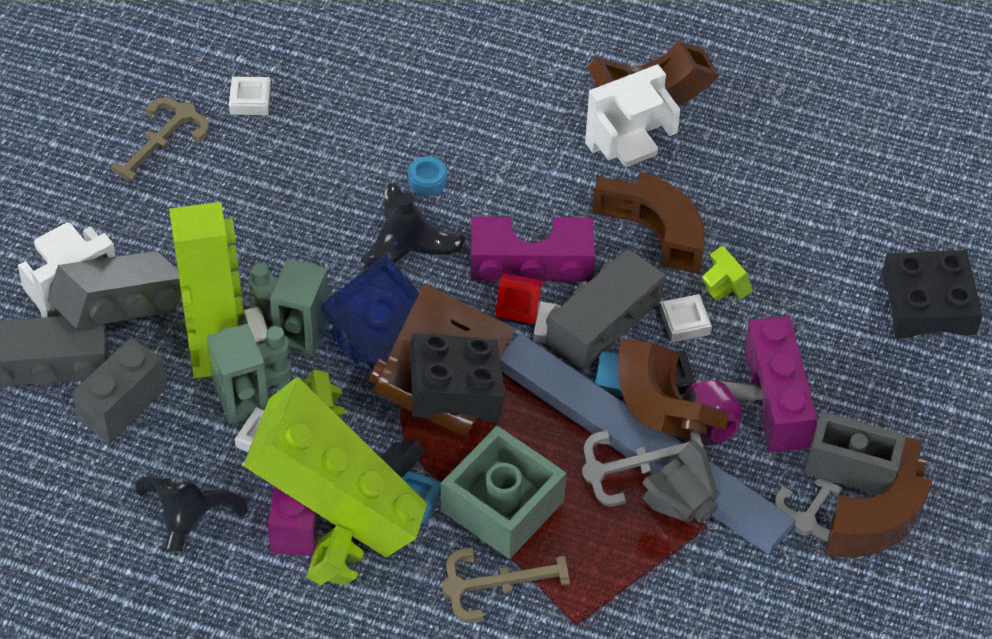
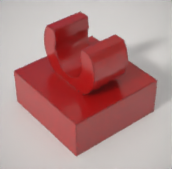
(518, 298)

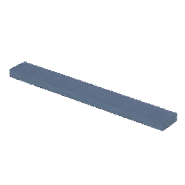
(600, 411)

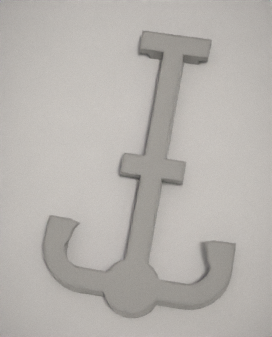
(595, 471)
(806, 521)

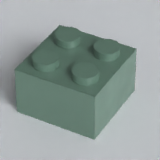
(503, 492)

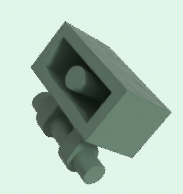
(293, 302)
(241, 371)

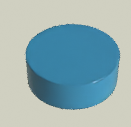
(427, 176)

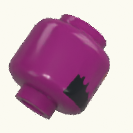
(716, 395)

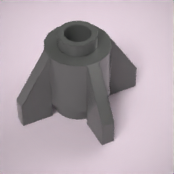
(684, 486)

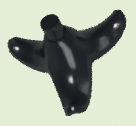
(408, 230)
(185, 505)

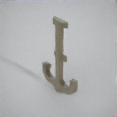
(184, 112)
(455, 587)

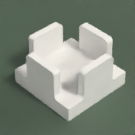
(626, 111)
(61, 247)

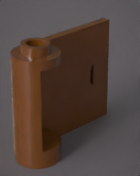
(434, 314)

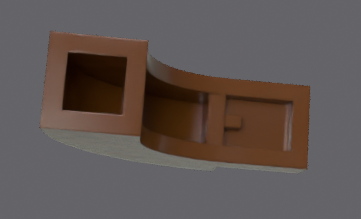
(685, 66)
(661, 210)
(652, 393)
(882, 521)

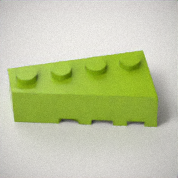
(206, 276)
(333, 471)

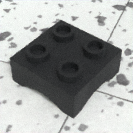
(932, 293)
(456, 376)

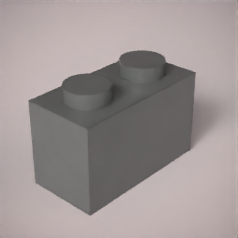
(120, 389)
(855, 453)

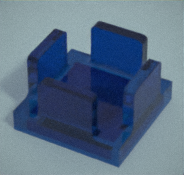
(371, 311)

